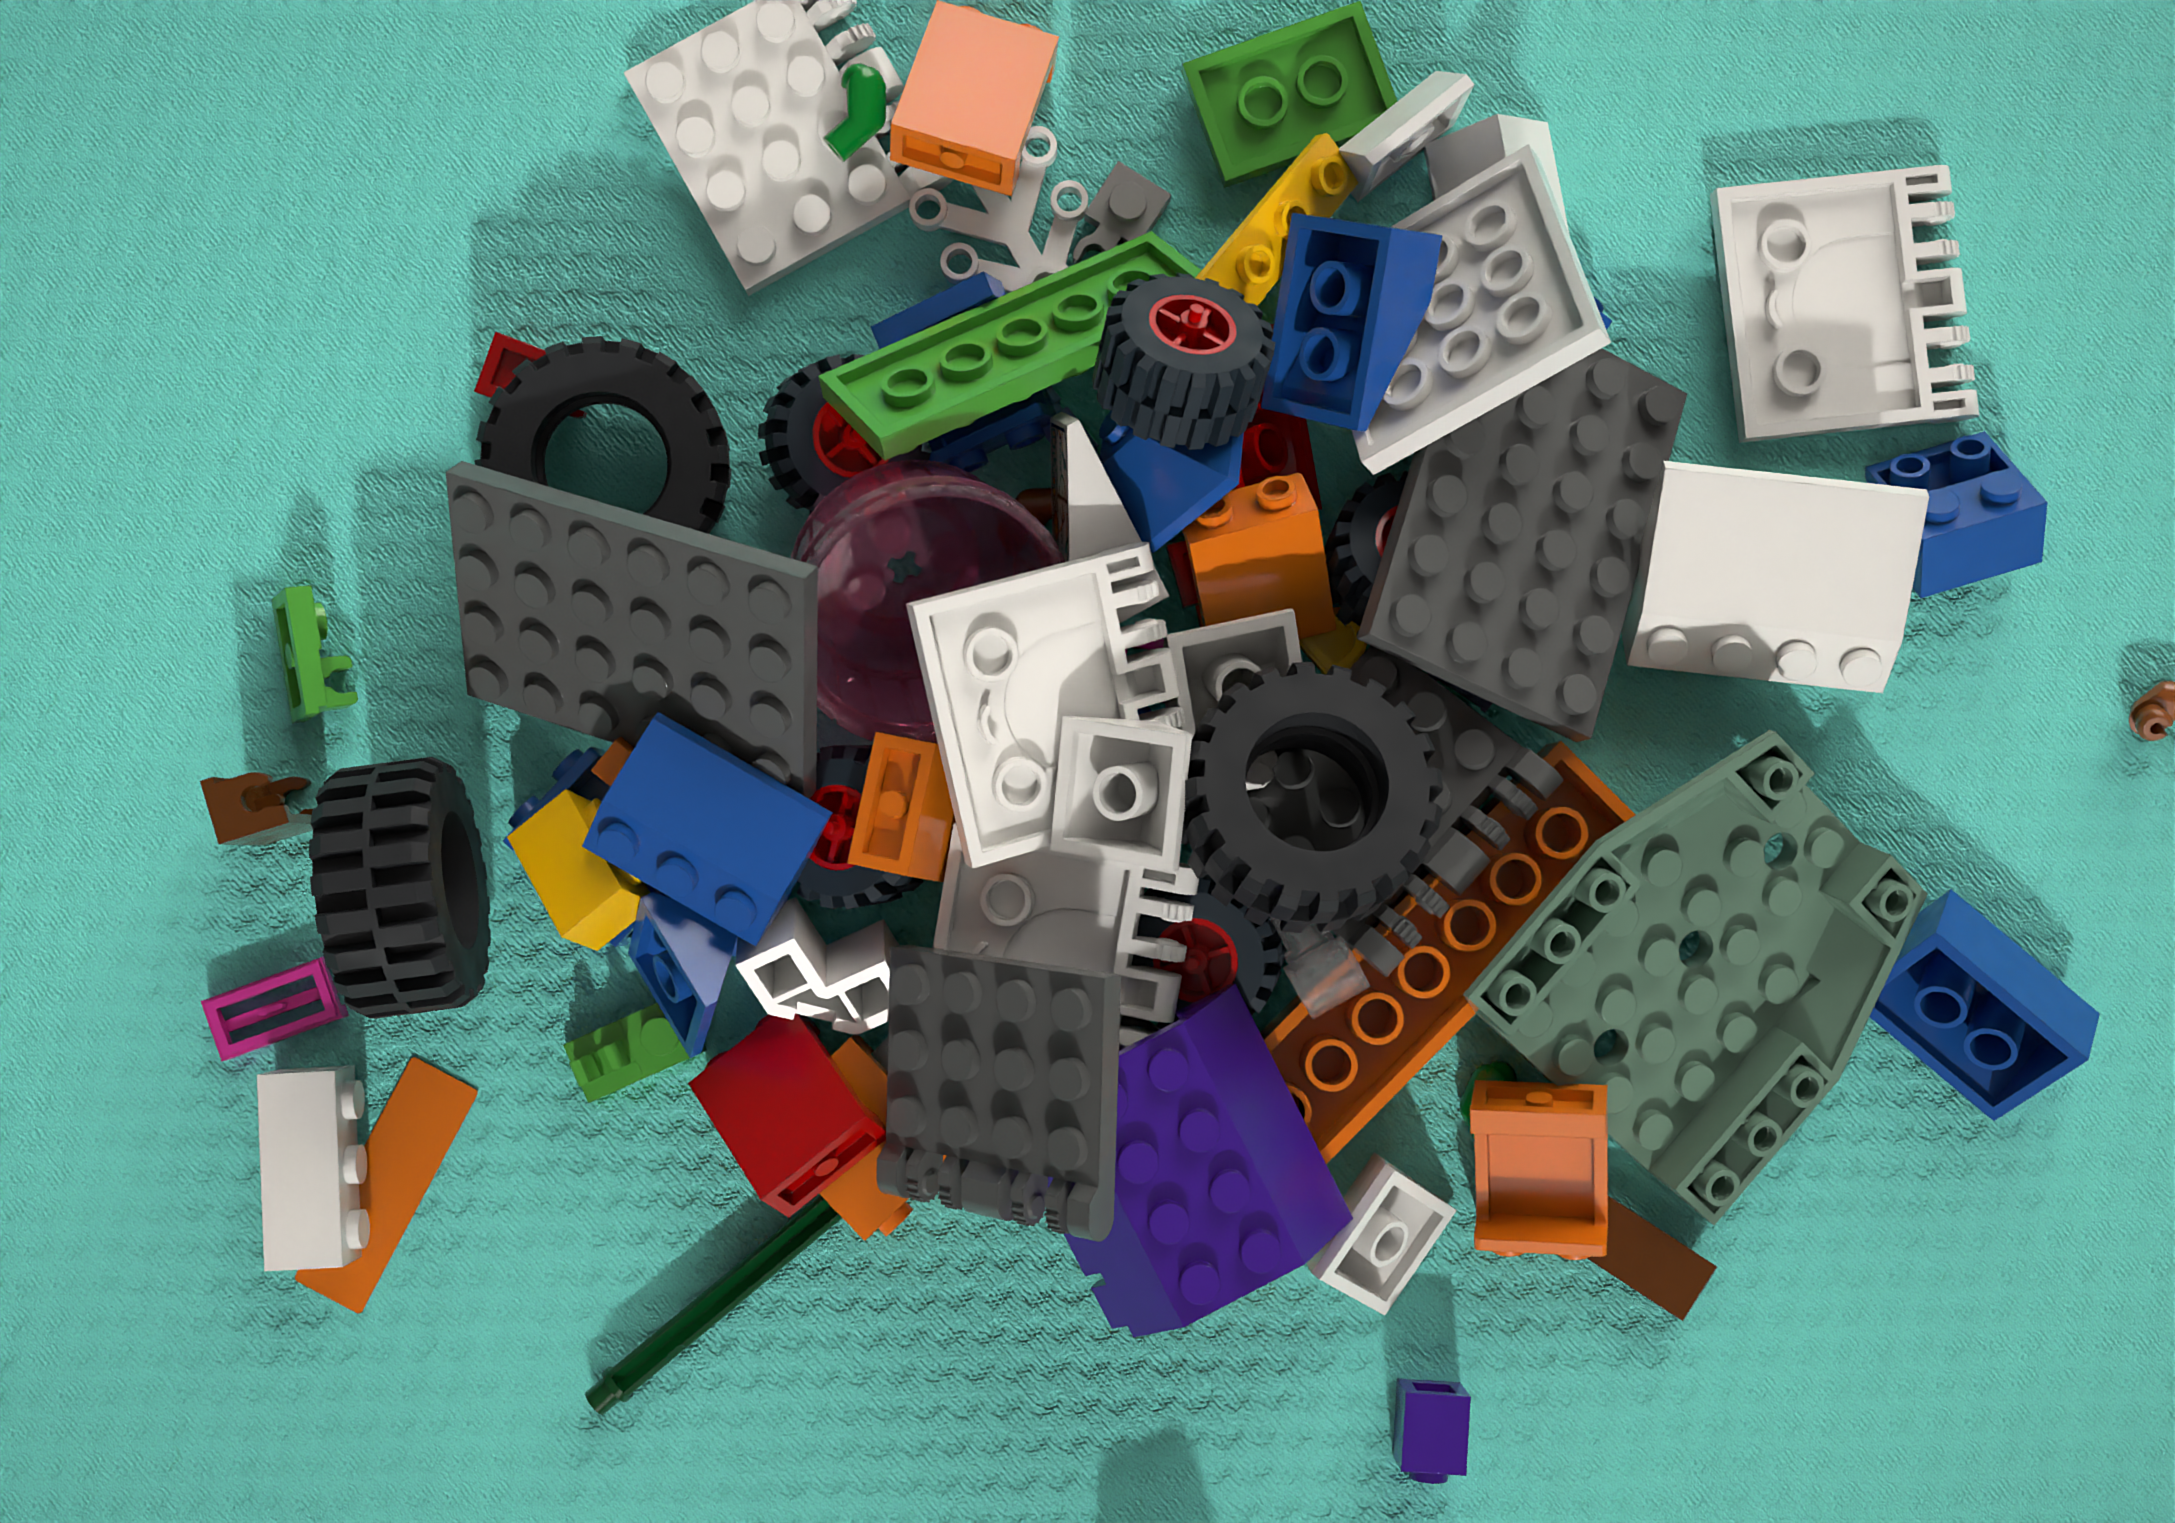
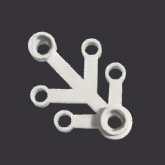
(1009, 222)

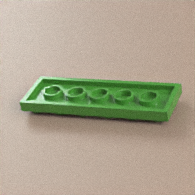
(992, 351)

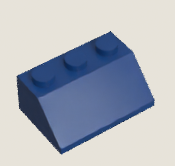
(706, 829)
(1982, 1009)

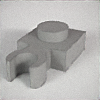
(1122, 211)

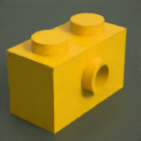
(579, 889)

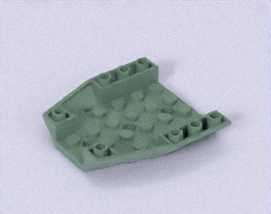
(1751, 1029)

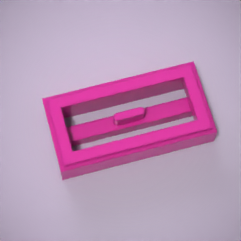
(324, 991)

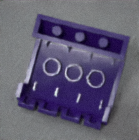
(1209, 1174)

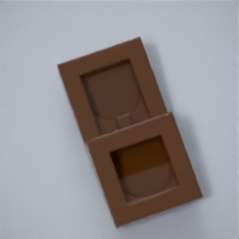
(1653, 1262)

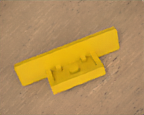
(1256, 250)

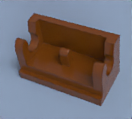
(253, 809)

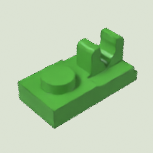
(299, 633)
(624, 1052)

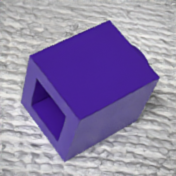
(1431, 1429)

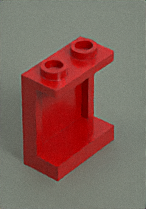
(786, 1112)

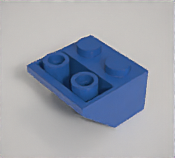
(1978, 514)

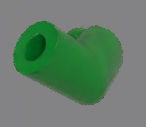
(864, 110)

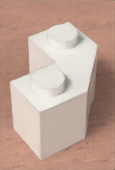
(831, 982)

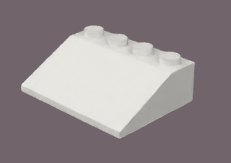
(1774, 577)

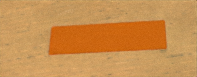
(400, 1166)

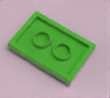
(1286, 87)

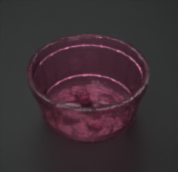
(864, 633)

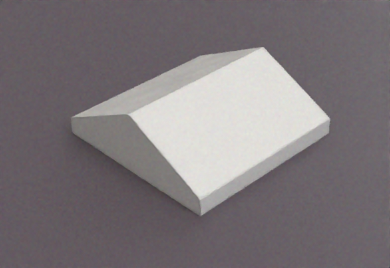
(1405, 129)

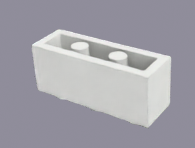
(311, 1167)

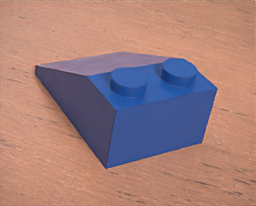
(1346, 316)

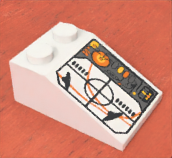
(1086, 506)

